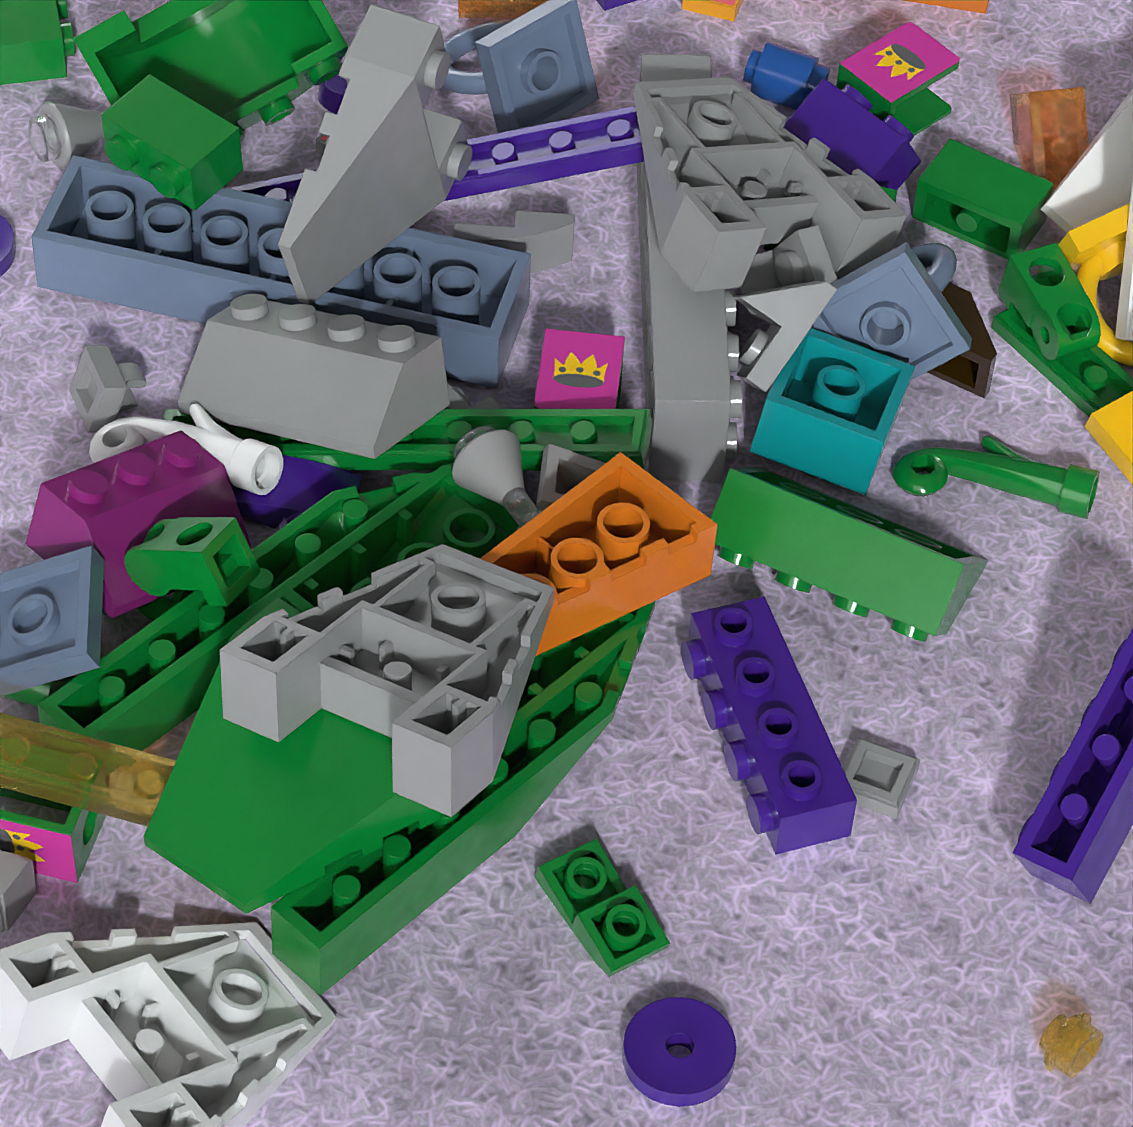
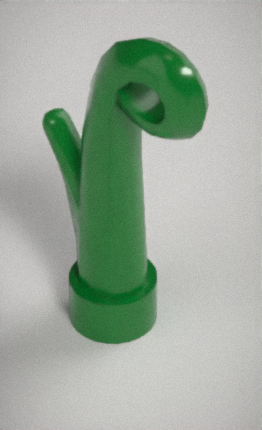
(1002, 469)

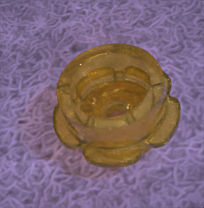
(1070, 1043)

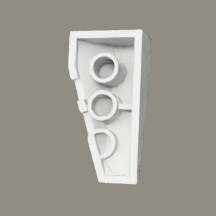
(1100, 176)

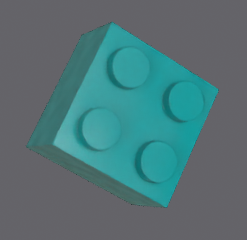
(832, 410)

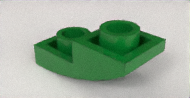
(600, 910)

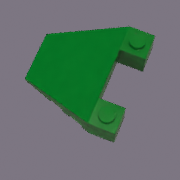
(272, 814)

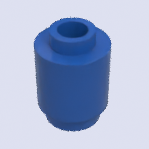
(783, 75)

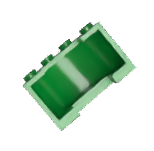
(224, 54)

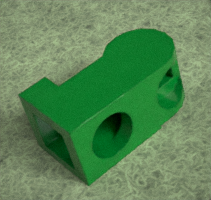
(1050, 302)
(194, 555)

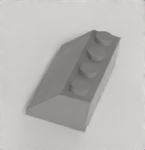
(315, 375)

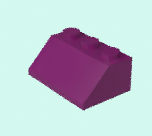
(122, 500)

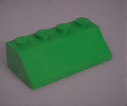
(843, 551)

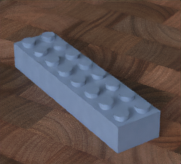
(132, 247)

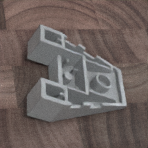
(382, 154)
(737, 180)
(417, 655)

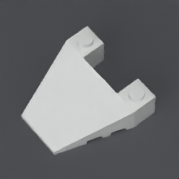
(169, 1024)

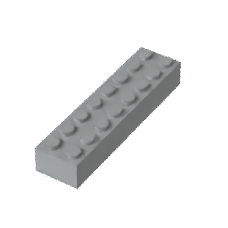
(685, 339)

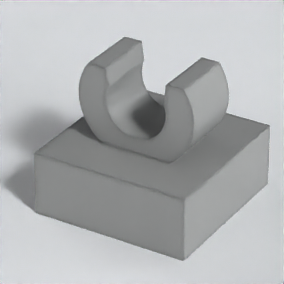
(103, 387)

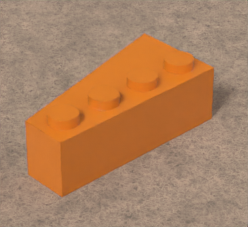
(609, 549)

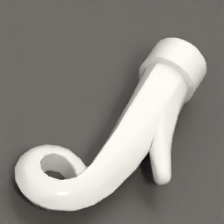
(247, 462)

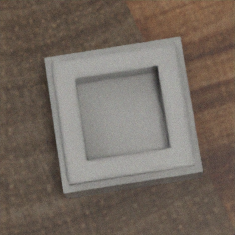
(880, 776)

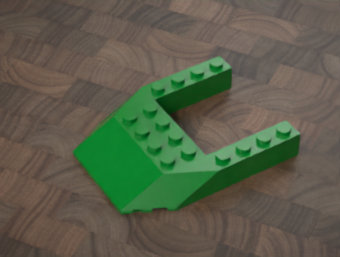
(338, 542)

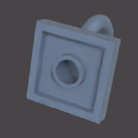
(530, 66)
(899, 307)

